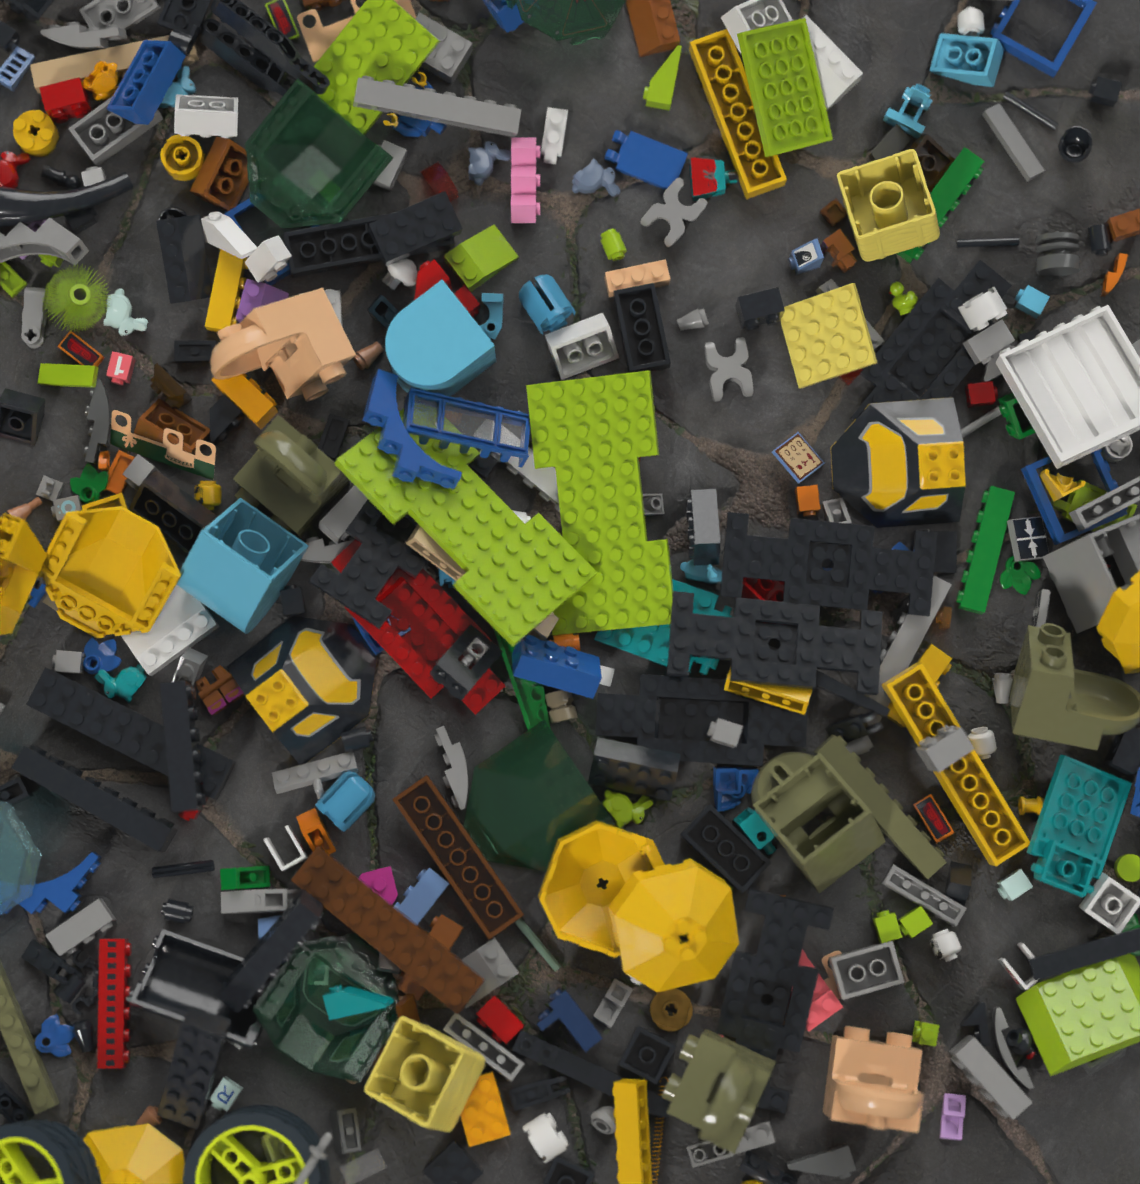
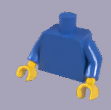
(412, 126)

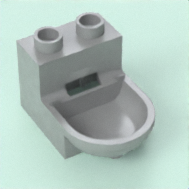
(1084, 576)

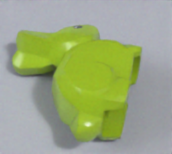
(623, 809)

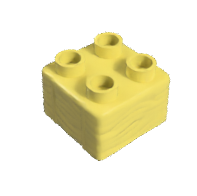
(889, 205)
(425, 1075)

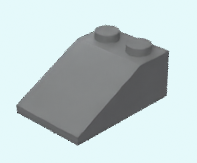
(491, 964)

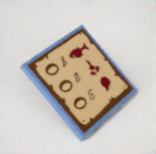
(798, 457)

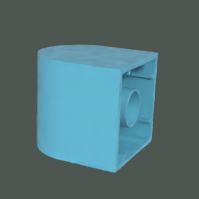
(437, 344)
(241, 565)

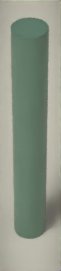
(537, 944)

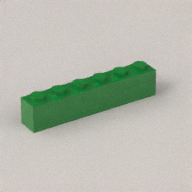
(948, 190)
(985, 550)

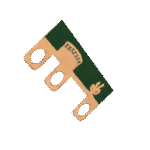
(166, 452)

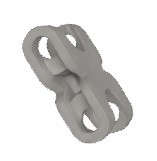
(674, 212)
(728, 369)

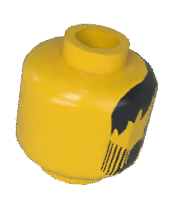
(208, 494)

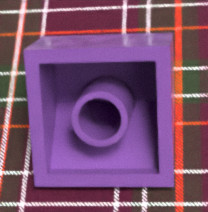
(257, 295)

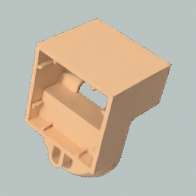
(294, 338)
(874, 1081)

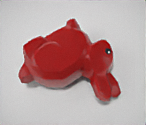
(8, 164)

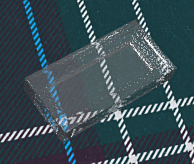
(363, 1166)

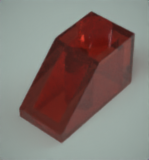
(439, 181)

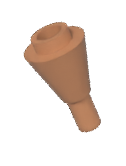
(25, 510)
(150, 1116)

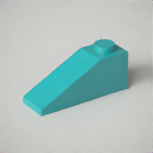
(351, 1001)

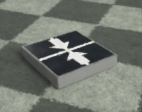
(1028, 538)
(1040, 608)

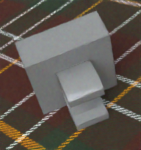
(50, 488)

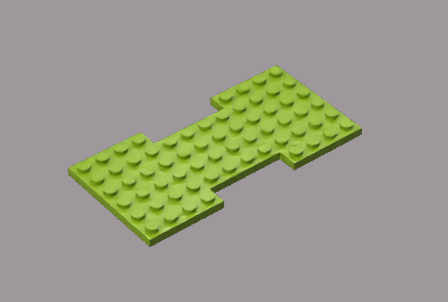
(594, 440)
(511, 567)

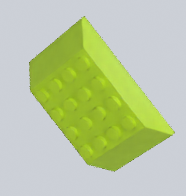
(1084, 1012)

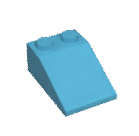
(968, 59)

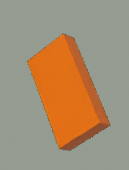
(116, 478)

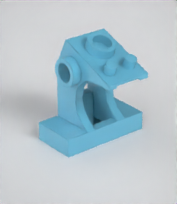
(917, 96)
(495, 305)

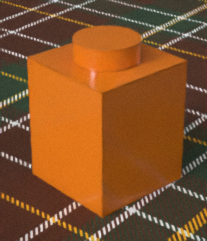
(807, 500)

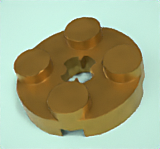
(660, 1015)

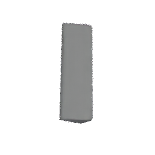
(1013, 142)
(924, 895)

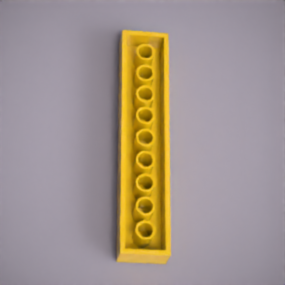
(965, 780)

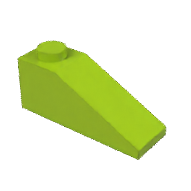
(661, 86)

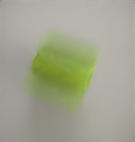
(78, 306)

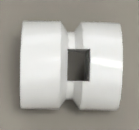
(1117, 450)

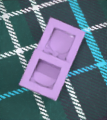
(952, 1116)

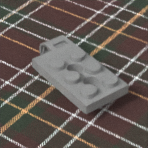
(136, 12)

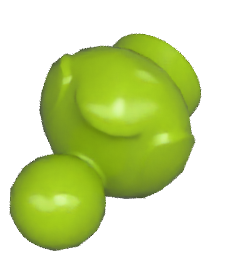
(902, 302)

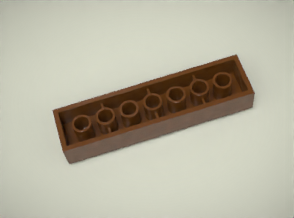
(458, 857)

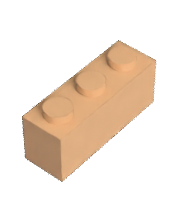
(638, 275)

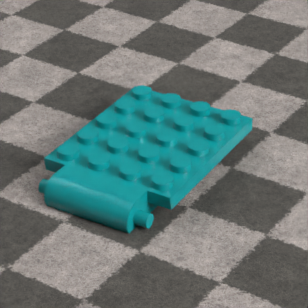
(653, 641)
(1077, 825)

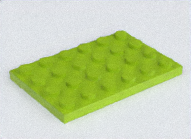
(375, 43)
(785, 87)

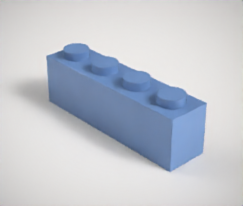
(423, 895)

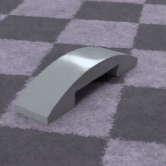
(999, 1023)

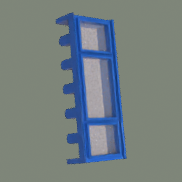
(467, 424)

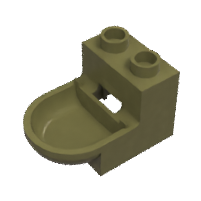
(289, 477)
(1066, 703)
(794, 791)
(718, 1088)

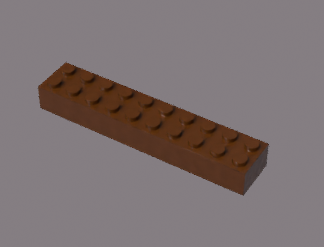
(388, 930)

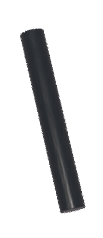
(1030, 110)
(987, 242)

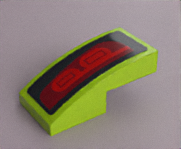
(282, 18)

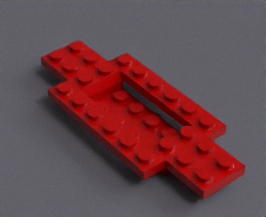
(429, 634)

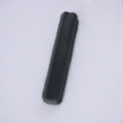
(183, 869)

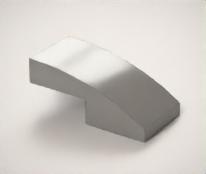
(612, 1003)

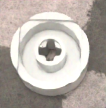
(983, 308)
(545, 1137)

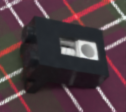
(455, 674)

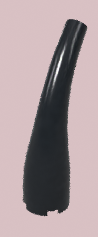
(36, 206)

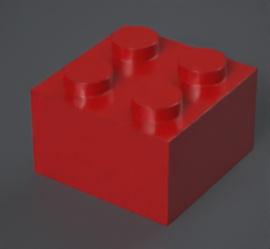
(66, 100)

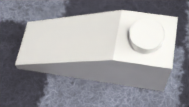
(225, 234)

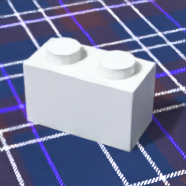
(268, 259)

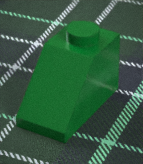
(245, 877)

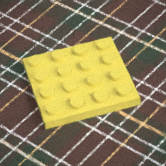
(827, 336)

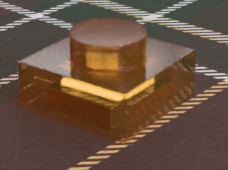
(944, 618)

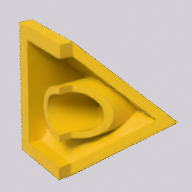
(1059, 485)

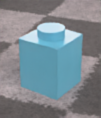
(1031, 301)

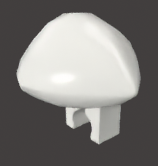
(403, 271)

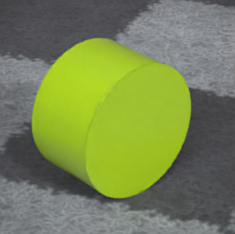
(1128, 867)

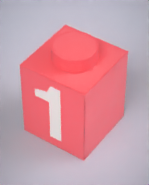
(120, 368)

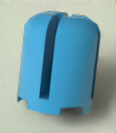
(537, 308)
(346, 800)

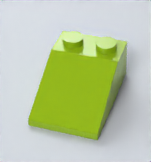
(480, 257)

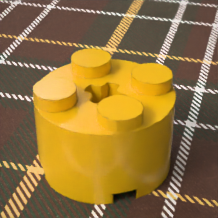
(32, 122)
(171, 157)

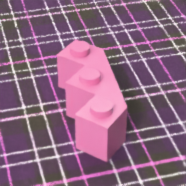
(524, 180)

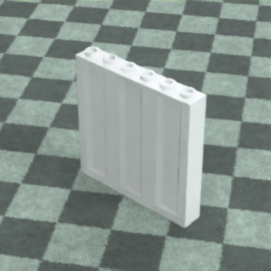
(1077, 384)

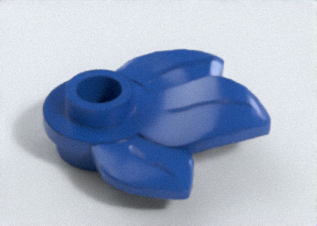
(103, 654)
(57, 1034)

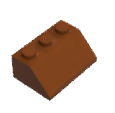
(653, 26)
(222, 175)
(162, 416)

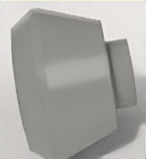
(604, 1120)

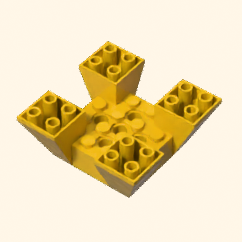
(19, 567)

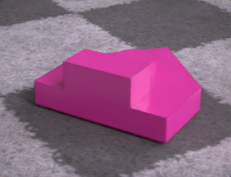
(382, 882)

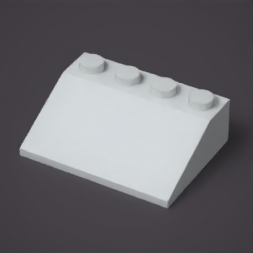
(834, 68)
(177, 628)

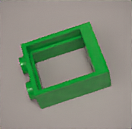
(1013, 426)

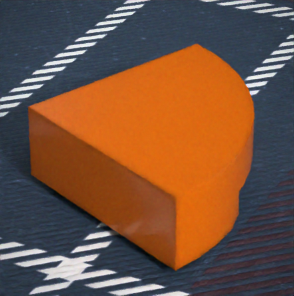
(104, 461)

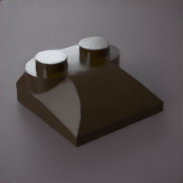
(932, 158)
(169, 387)

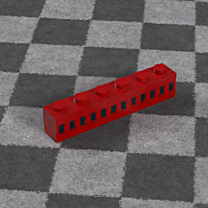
(113, 1003)

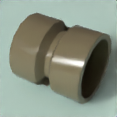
(561, 706)

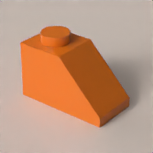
(315, 831)

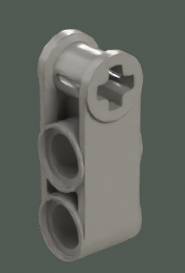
(34, 316)

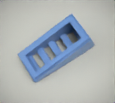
(13, 83)

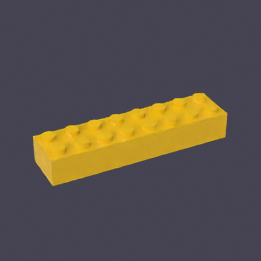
(734, 112)

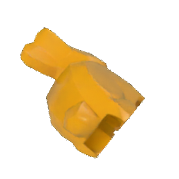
(102, 81)

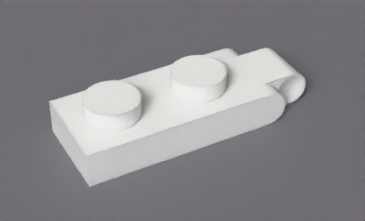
(554, 134)

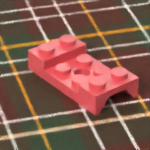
(823, 1002)

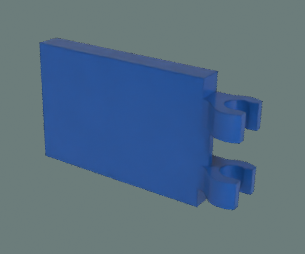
(646, 159)

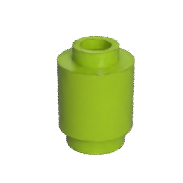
(613, 245)

